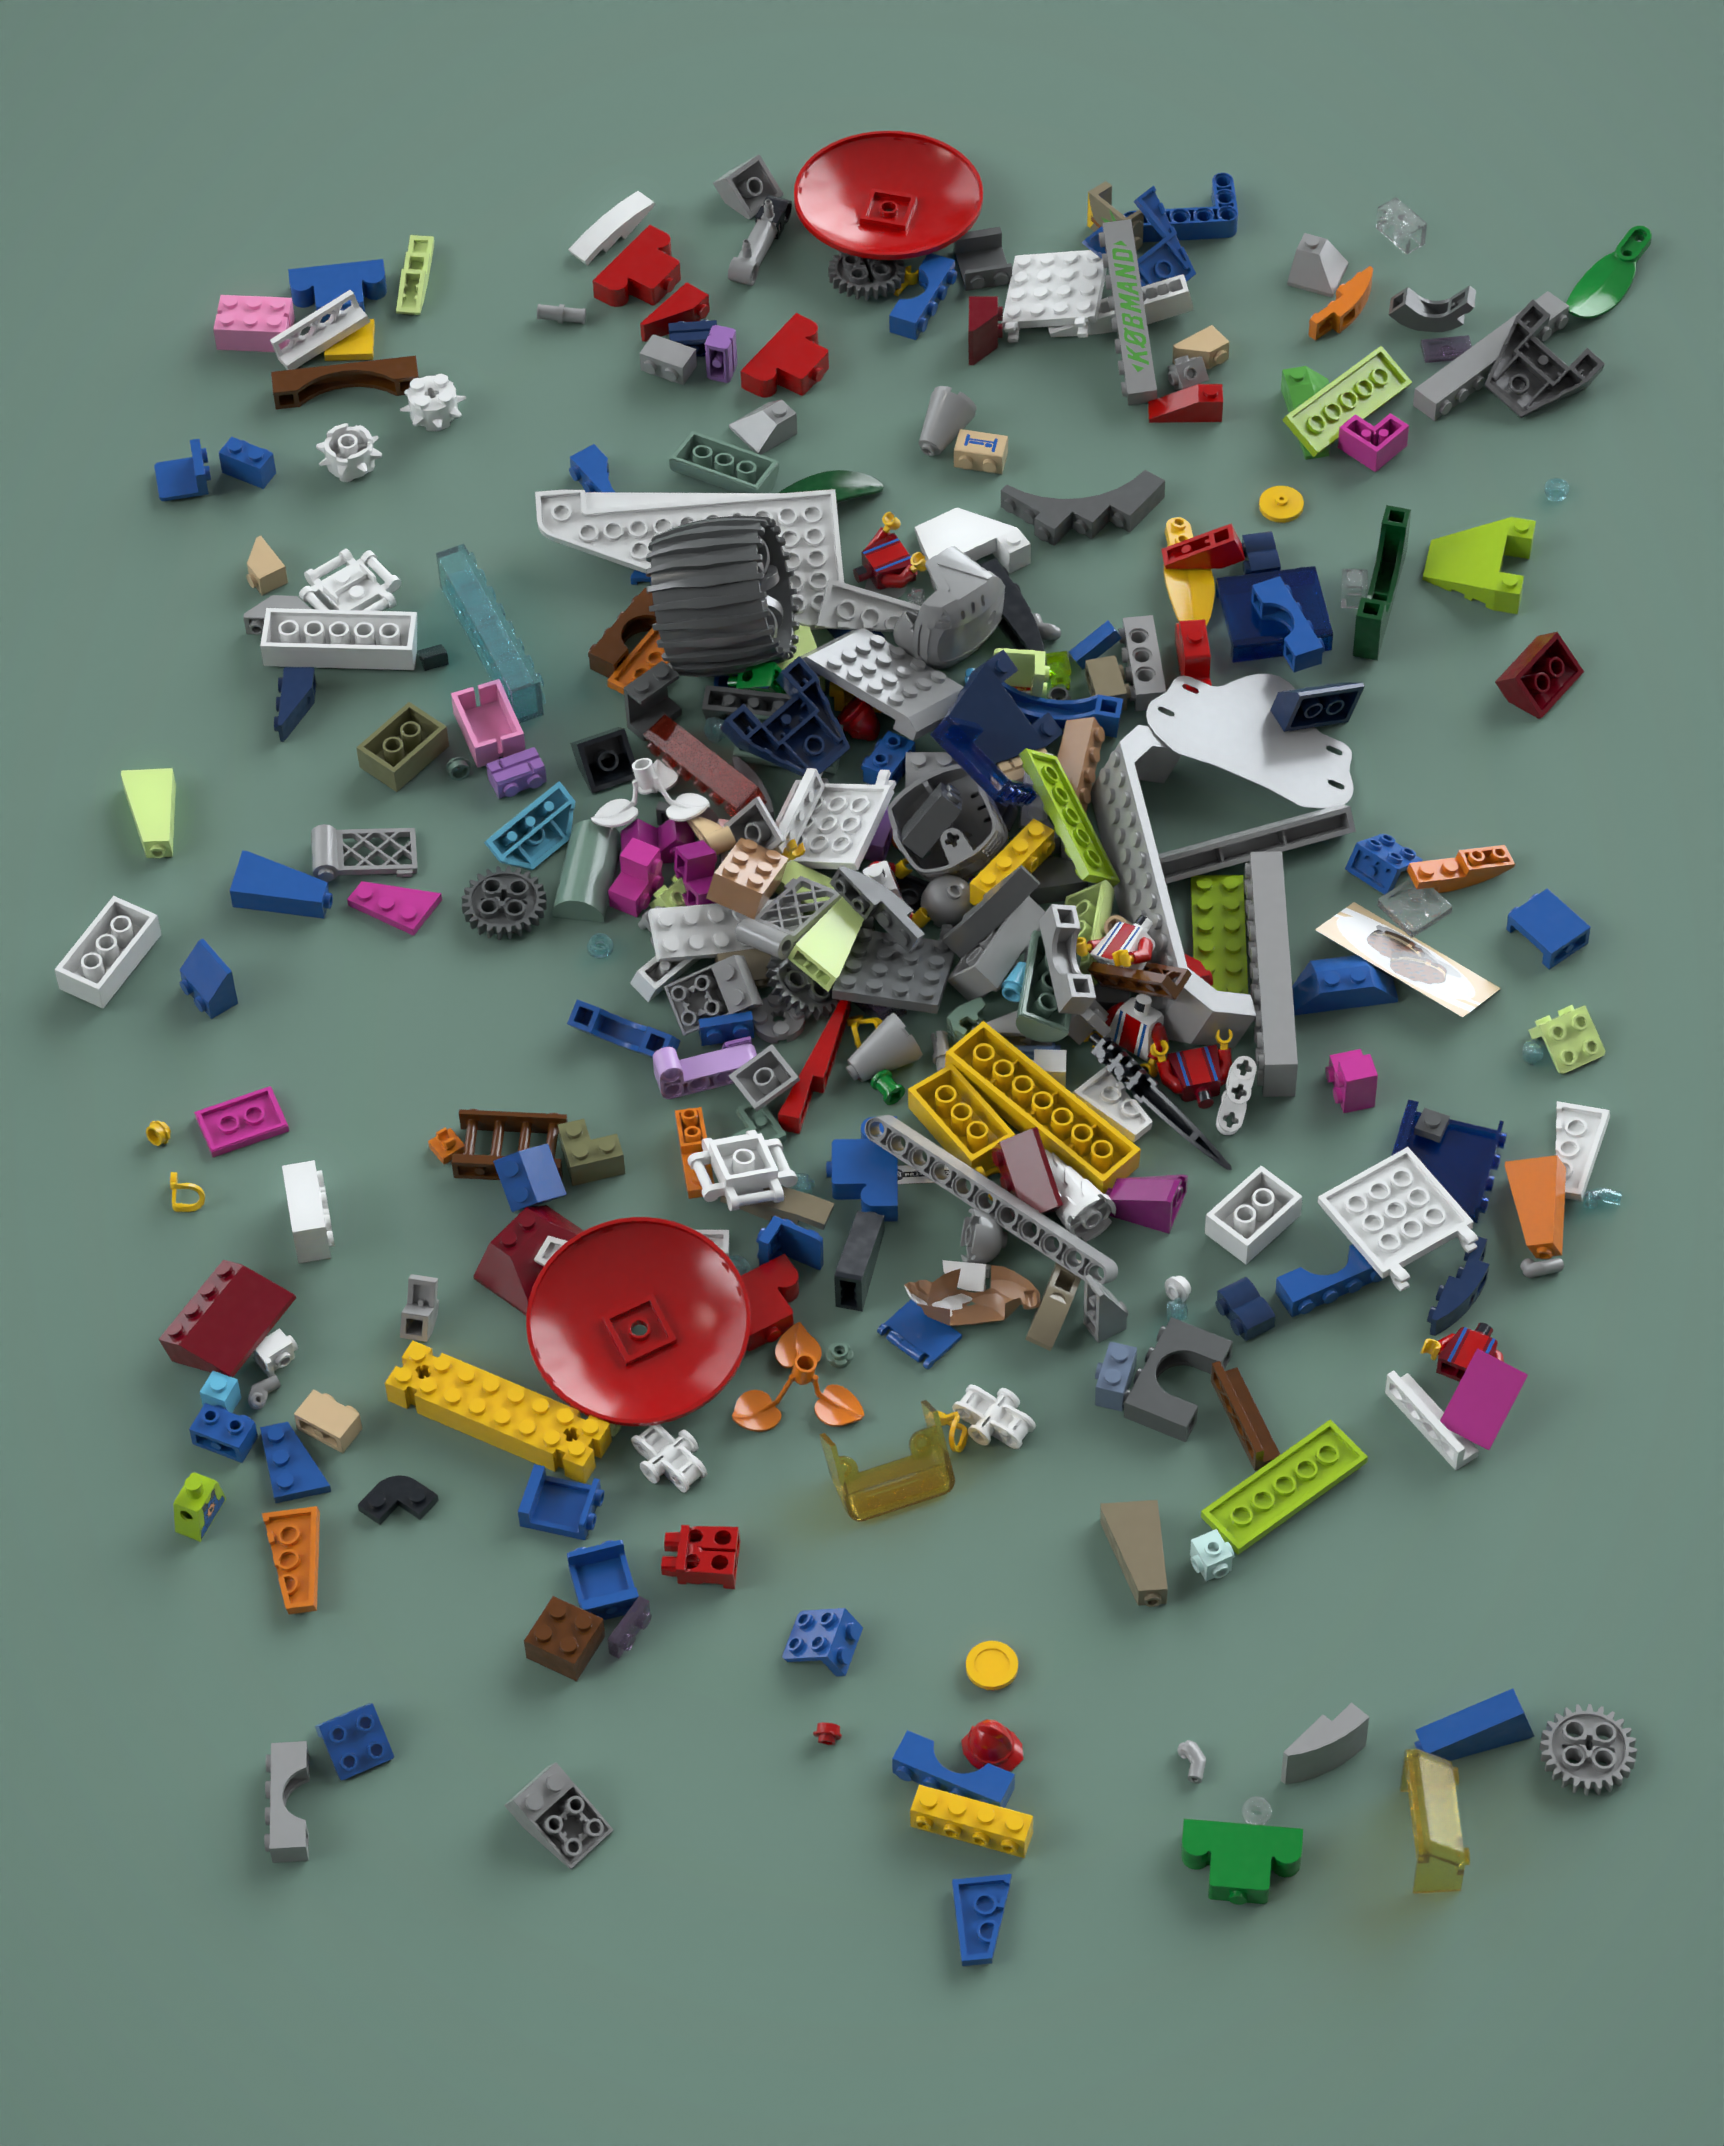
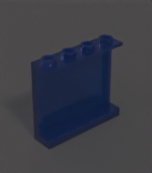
(1262, 639)
(958, 739)
(1460, 1160)

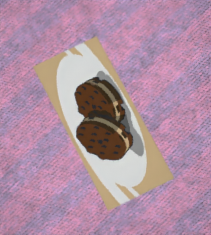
(1408, 959)

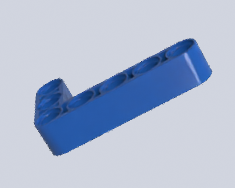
(1202, 222)

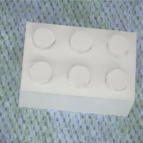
(308, 1211)
(1253, 1214)

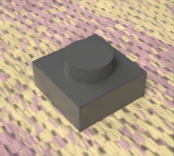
(1432, 1125)

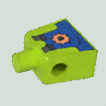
(197, 1506)

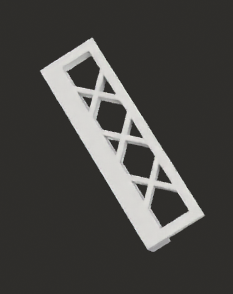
(320, 335)
(799, 807)
(1426, 1417)

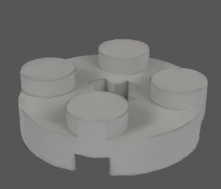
(773, 1031)

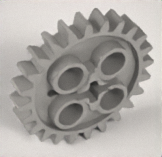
(1588, 1727)

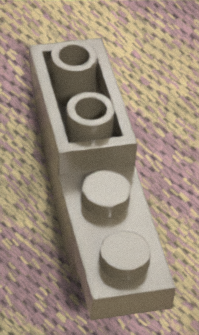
(1053, 1307)

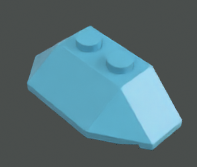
(535, 830)

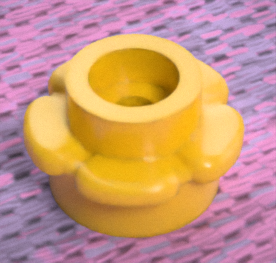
(158, 1133)

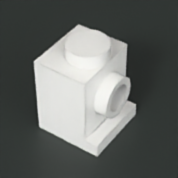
(275, 1352)

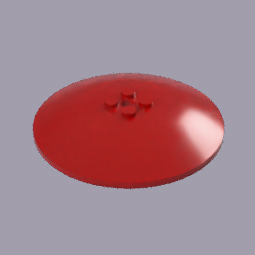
(855, 180)
(628, 1277)

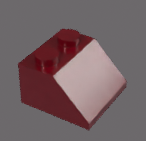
(983, 326)

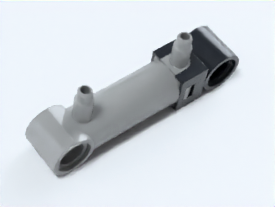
(768, 226)

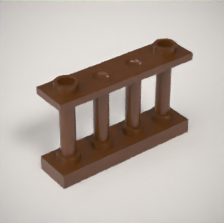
(482, 1166)

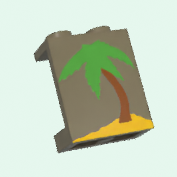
(1101, 211)

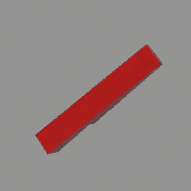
(815, 1072)

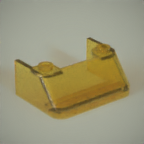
(897, 1483)
(1434, 1822)

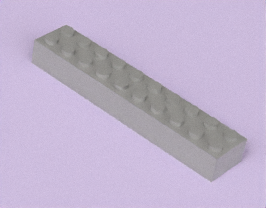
(1270, 974)

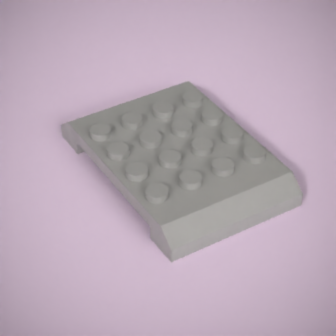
(886, 680)

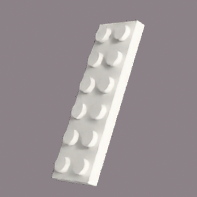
(700, 930)

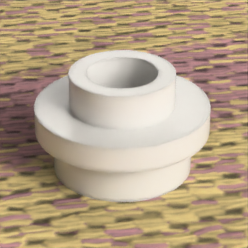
(1177, 1288)

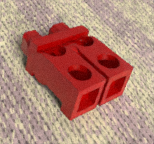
(703, 1555)

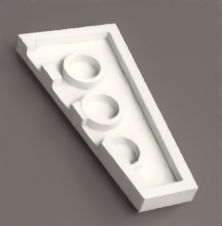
(858, 608)
(1578, 1143)

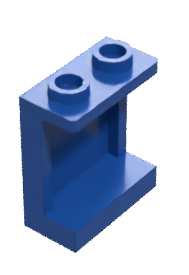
(1549, 927)
(559, 1505)
(602, 1579)

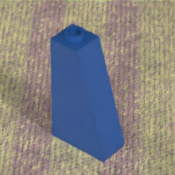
(278, 888)
(1476, 1728)

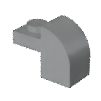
(1092, 1019)
(421, 1309)

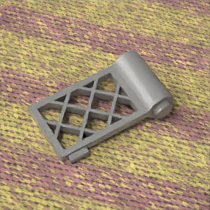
(329, 847)
(772, 936)

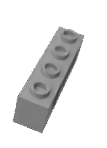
(1143, 660)

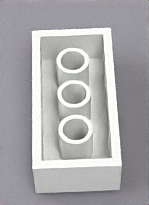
(108, 952)

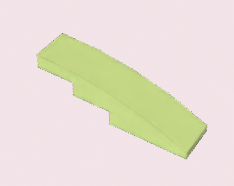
(415, 275)

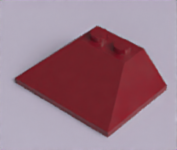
(509, 1259)

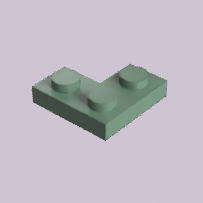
(761, 1121)

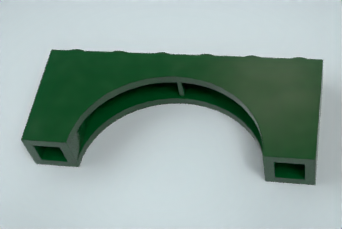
(1376, 608)

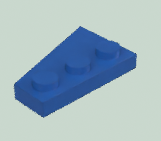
(290, 1465)
(979, 1915)

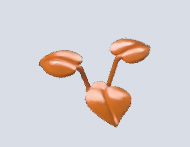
(802, 1353)

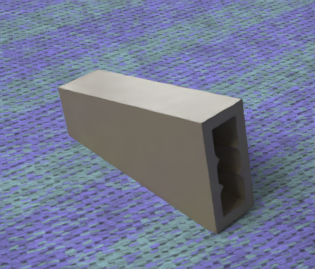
(1137, 1543)

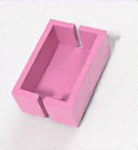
(251, 322)
(491, 727)

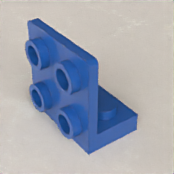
(1380, 861)
(355, 1741)

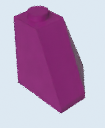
(1149, 1200)

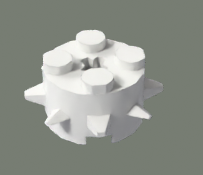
(432, 402)
(349, 452)

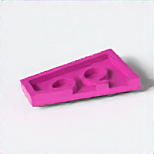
(395, 905)

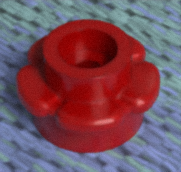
(827, 1733)

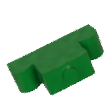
(1241, 1857)

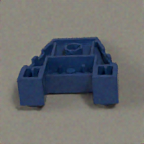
(991, 706)
(799, 732)

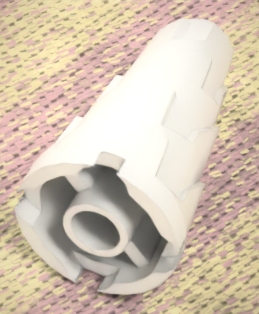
(1084, 1206)

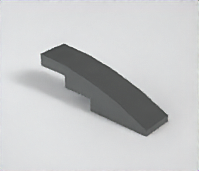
(991, 911)

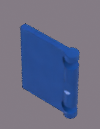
(919, 1334)

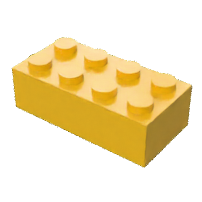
(958, 1117)

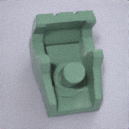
(964, 1018)

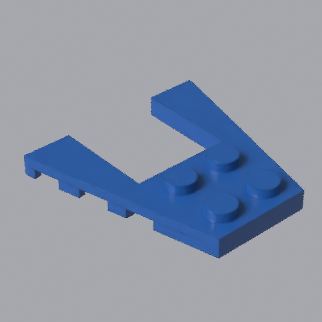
(1166, 257)

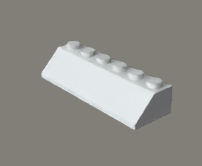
(339, 639)

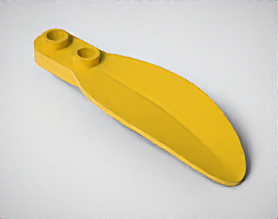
(1188, 589)

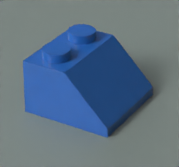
(208, 980)
(529, 1178)

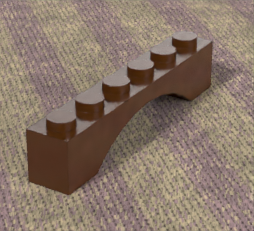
(298, 386)

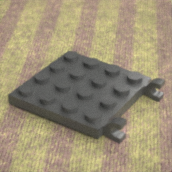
(889, 976)

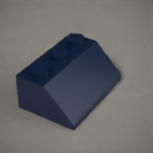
(1316, 705)

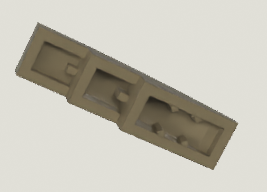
(795, 1207)

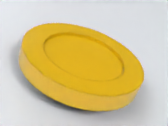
(1281, 504)
(991, 1665)

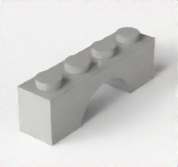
(1059, 933)
(288, 1834)

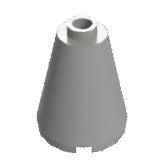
(944, 419)
(885, 1048)

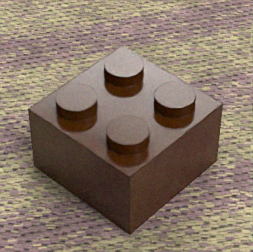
(564, 1638)

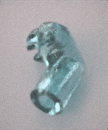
(1601, 1194)

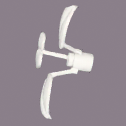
(649, 779)

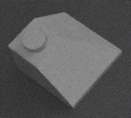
(747, 186)
(1317, 266)
(766, 426)
(756, 825)
(764, 1077)

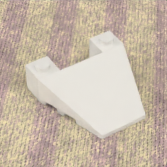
(975, 537)

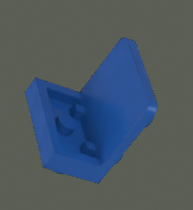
(184, 476)
(726, 1028)
(796, 1242)
(824, 1636)

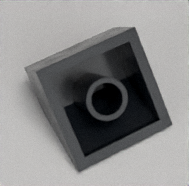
(604, 759)

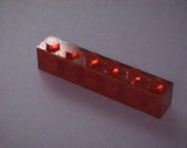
(701, 766)

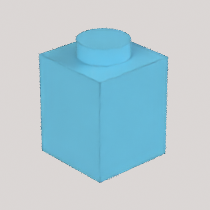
(221, 1391)

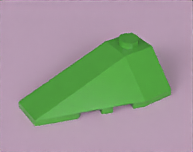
(1298, 386)

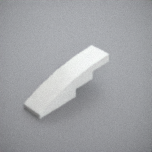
(611, 226)

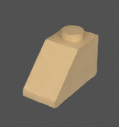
(1205, 343)
(265, 568)

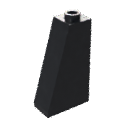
(858, 1260)

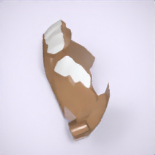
(948, 1304)

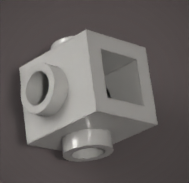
(1187, 372)

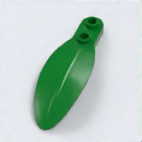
(1610, 277)

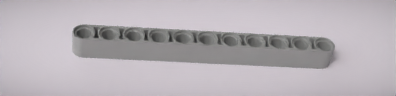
(978, 1199)

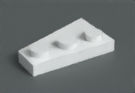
(1114, 1105)

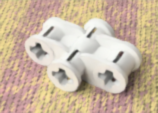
(1240, 1085)
(994, 1416)
(669, 1456)

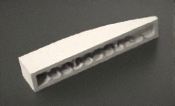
(1160, 300)

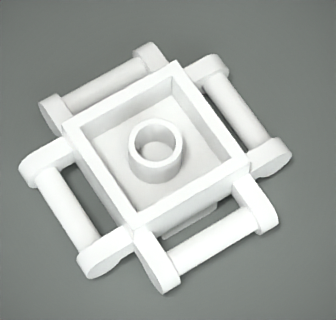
(352, 586)
(743, 1169)

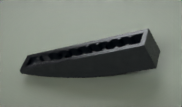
(1017, 619)

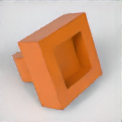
(446, 1144)

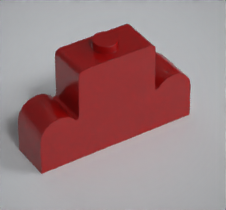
(640, 270)
(787, 360)
(1193, 651)
(769, 1292)

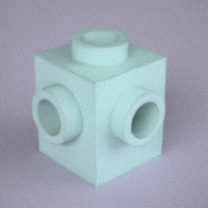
(1211, 1555)

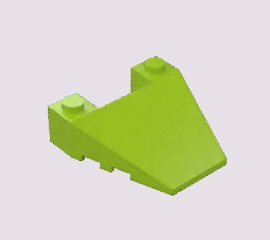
(1474, 558)

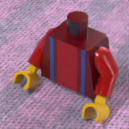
(887, 560)
(1195, 1072)
(1458, 1349)

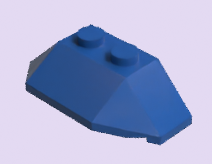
(1341, 985)

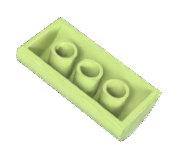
(1093, 909)

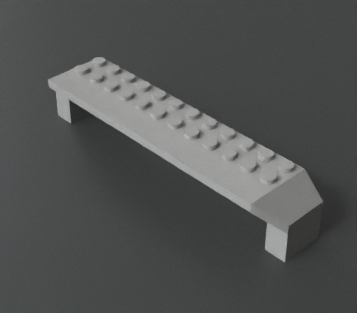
(1143, 889)

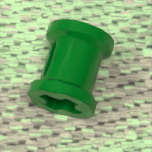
(887, 1087)

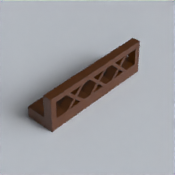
(1152, 980)
(1244, 1415)

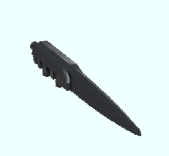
(1146, 1090)

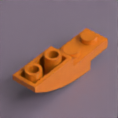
(1345, 309)
(1464, 870)
(690, 1134)

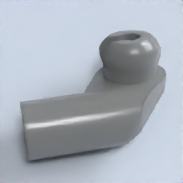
(260, 1390)

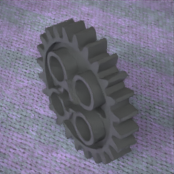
(852, 276)
(504, 902)
(799, 989)

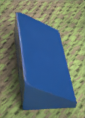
(1095, 644)

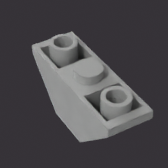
(255, 617)

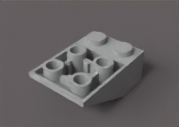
(713, 992)
(559, 1815)

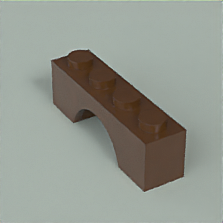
(611, 648)

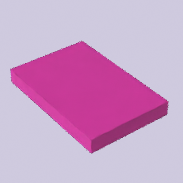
(241, 1121)
(1483, 1399)

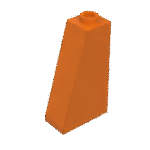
(1540, 1202)

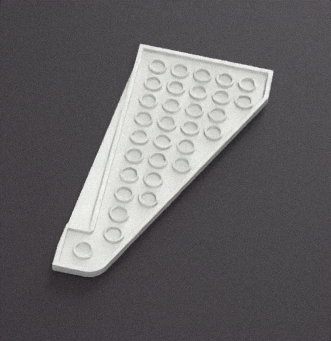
(623, 524)

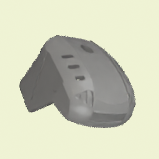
(960, 611)
(967, 842)

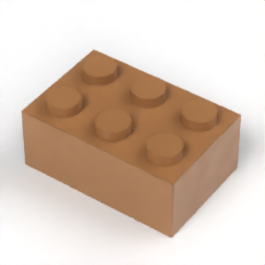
(747, 878)

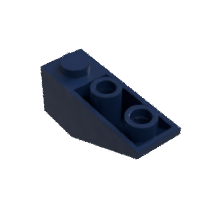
(296, 698)

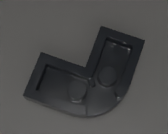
(396, 1492)

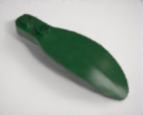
(846, 484)

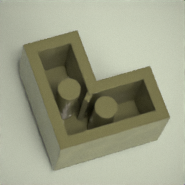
(587, 1158)

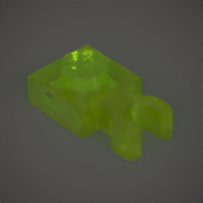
(1059, 668)

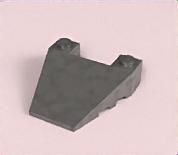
(1530, 374)

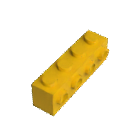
(1027, 849)
(971, 1821)

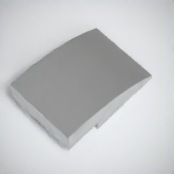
(1325, 1745)

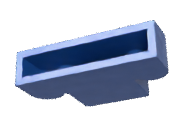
(329, 282)
(865, 1173)

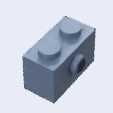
(1115, 1375)

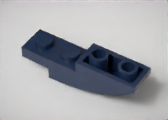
(1460, 1292)

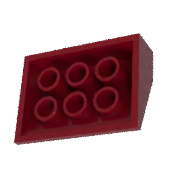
(226, 1320)

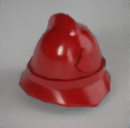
(859, 720)
(992, 1744)

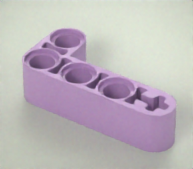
(698, 1072)

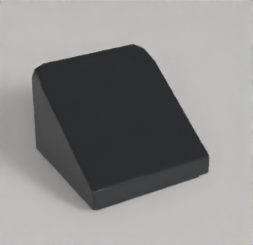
(433, 657)

